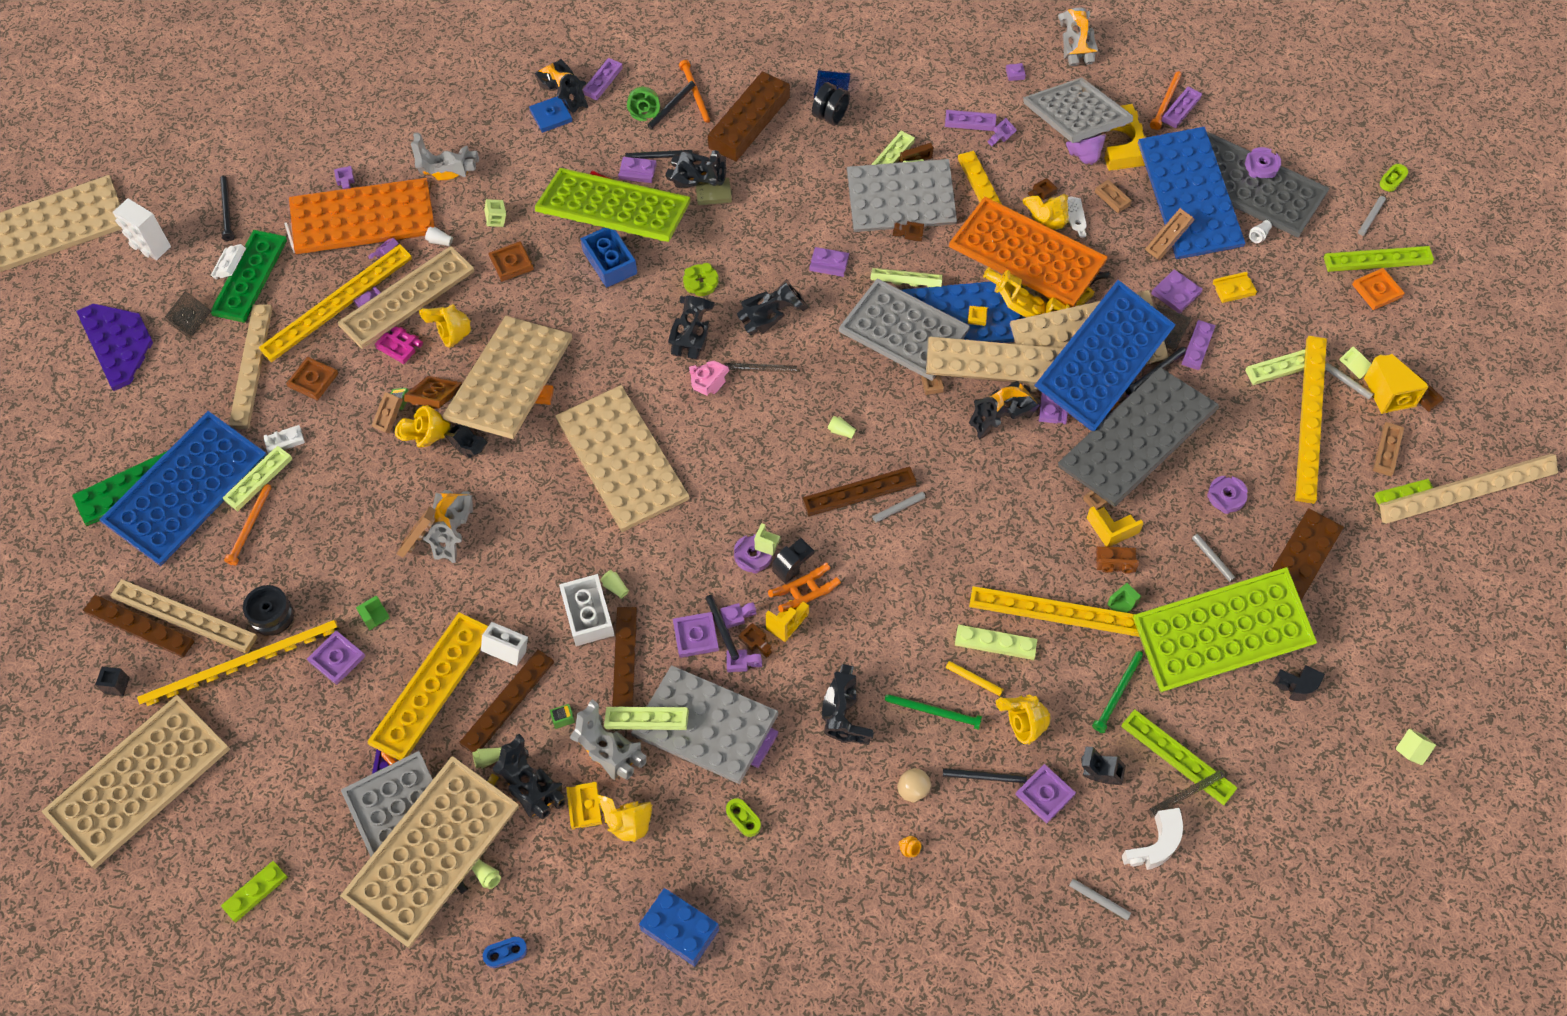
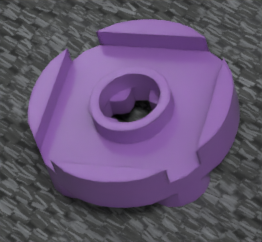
(1266, 170)
(1222, 502)
(747, 562)

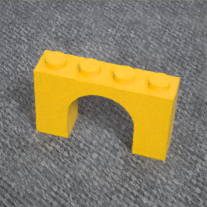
(1129, 154)

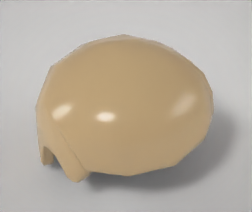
(914, 785)

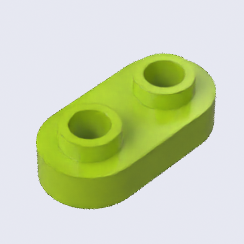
(1393, 177)
(744, 818)

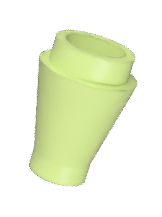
(841, 427)
(614, 583)
(486, 757)
(487, 875)

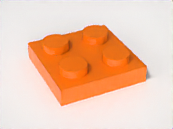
(1378, 289)

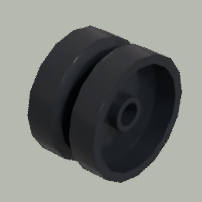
(830, 103)
(268, 610)

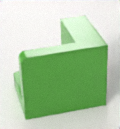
(1124, 599)
(372, 612)

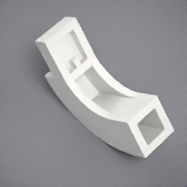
(1169, 836)

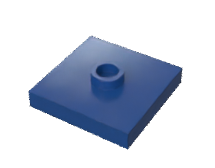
(550, 114)

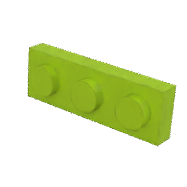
(1402, 491)
(254, 891)

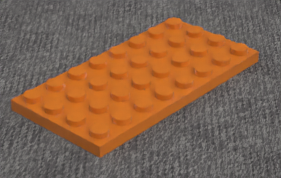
(360, 215)
(1029, 251)

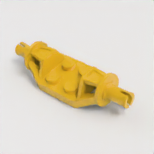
(1018, 298)

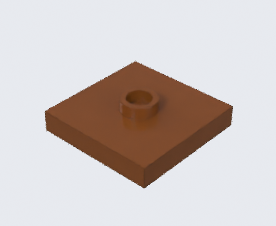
(511, 261)
(312, 378)

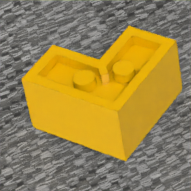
(1110, 531)
(786, 622)

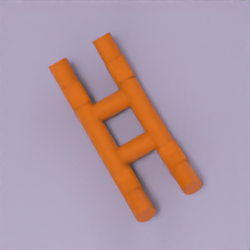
(809, 579)

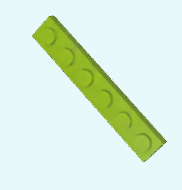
(1378, 258)
(1176, 755)

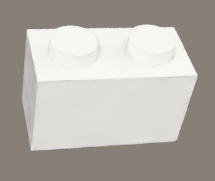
(504, 643)

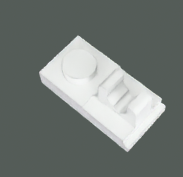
(284, 439)

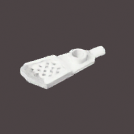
(1076, 215)

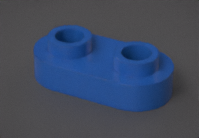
(505, 951)

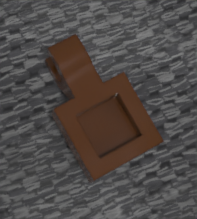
(1043, 189)
(912, 230)
(754, 638)

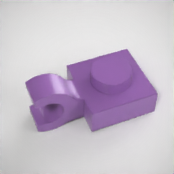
(1002, 131)
(344, 177)
(387, 246)
(734, 615)
(743, 662)

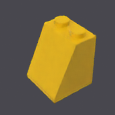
(1394, 384)

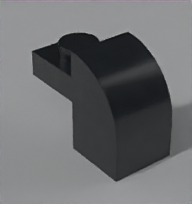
(465, 441)
(789, 559)
(1302, 686)
(1102, 768)

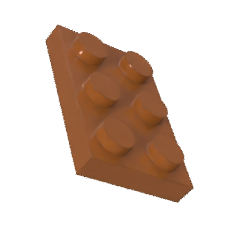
(432, 392)

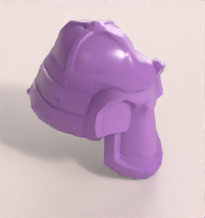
(1087, 149)

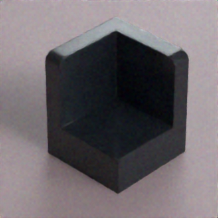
(112, 681)

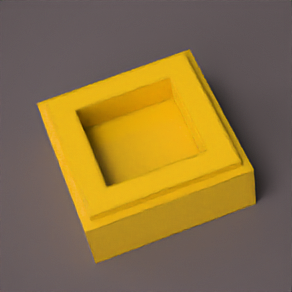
(977, 315)

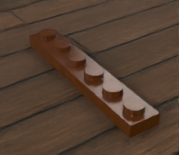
(859, 491)
(138, 626)
(624, 657)
(507, 702)

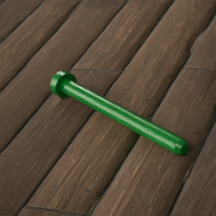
(976, 721)
(1100, 725)

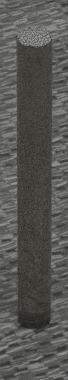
(762, 367)
(1186, 793)

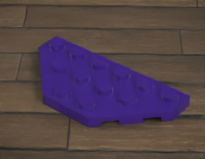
(118, 341)

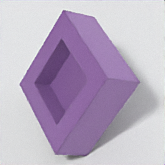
(1015, 72)

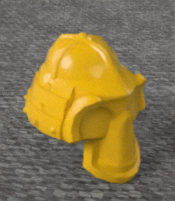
(1051, 213)
(450, 322)
(424, 429)
(1026, 715)
(627, 822)

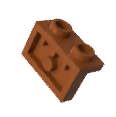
(1116, 559)

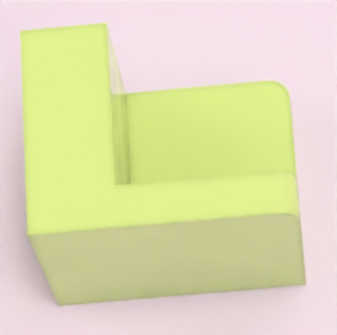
(1356, 362)
(766, 541)
(1415, 747)

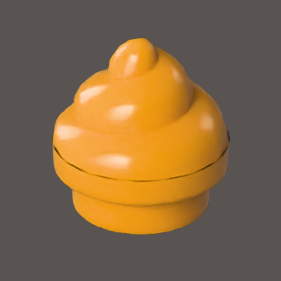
(910, 846)

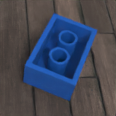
(609, 256)
(679, 927)

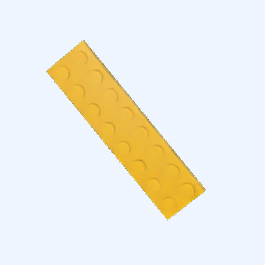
(429, 688)

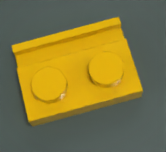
(1234, 287)
(584, 805)

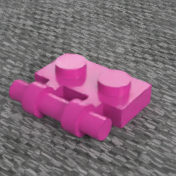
(395, 347)

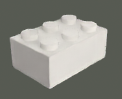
(141, 229)
(586, 610)

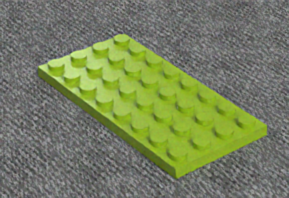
(613, 204)
(1224, 629)

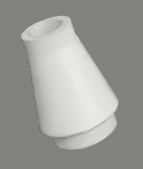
(1259, 232)
(437, 236)

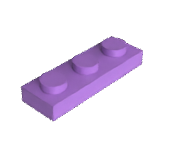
(602, 79)
(1181, 107)
(970, 120)
(1198, 345)

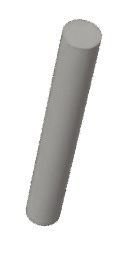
(1372, 215)
(1347, 380)
(898, 507)
(1214, 558)
(1100, 899)

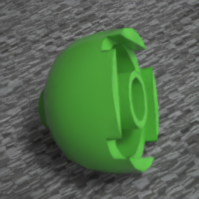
(643, 100)

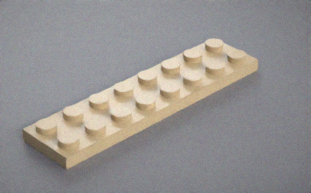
(405, 297)
(988, 360)

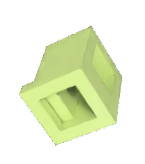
(495, 213)

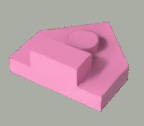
(708, 377)

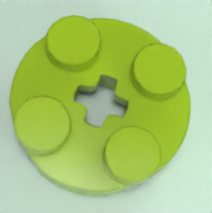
(700, 271)

